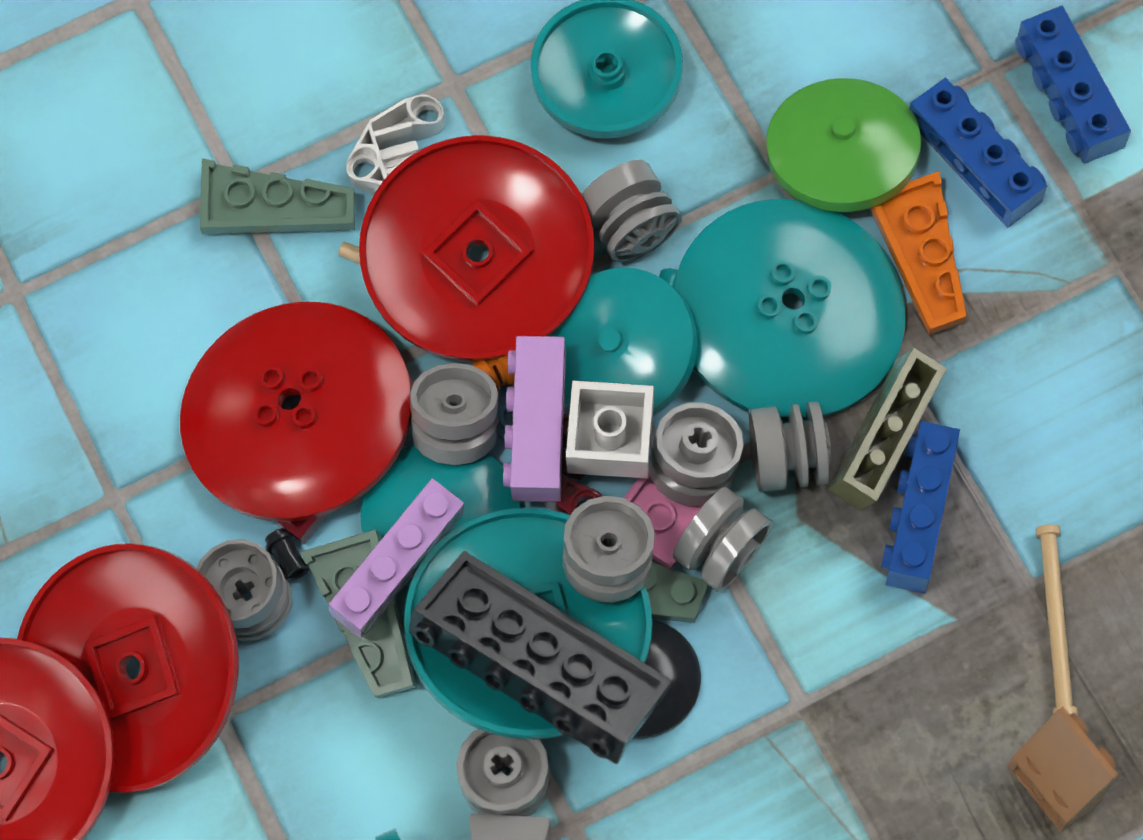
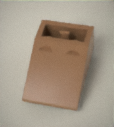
(1064, 769)

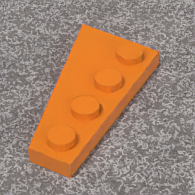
(923, 251)

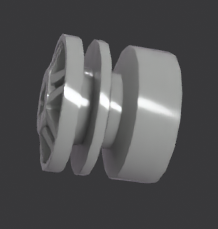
(631, 210)
(789, 446)
(242, 568)

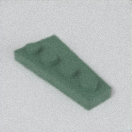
(383, 649)

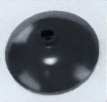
(677, 660)

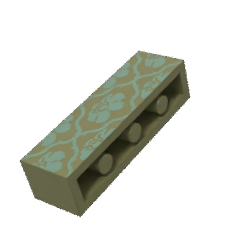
(886, 429)

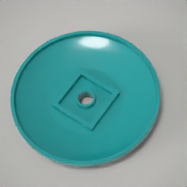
(777, 356)
(529, 551)

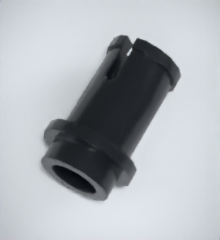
(282, 547)

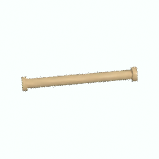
(1056, 619)

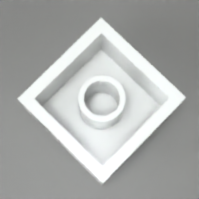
(610, 429)

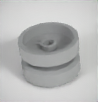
(454, 413)
(695, 453)
(722, 539)
(608, 549)
(494, 792)

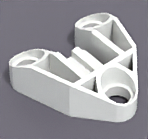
(392, 139)

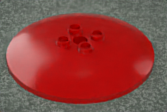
(468, 196)
(307, 457)
(169, 617)
(54, 746)

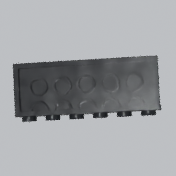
(538, 656)

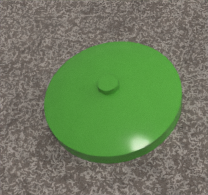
(843, 144)

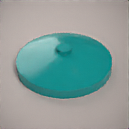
(606, 67)
(630, 332)
(474, 483)

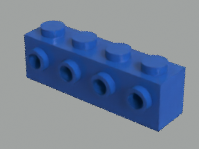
(1072, 85)
(978, 152)
(922, 509)

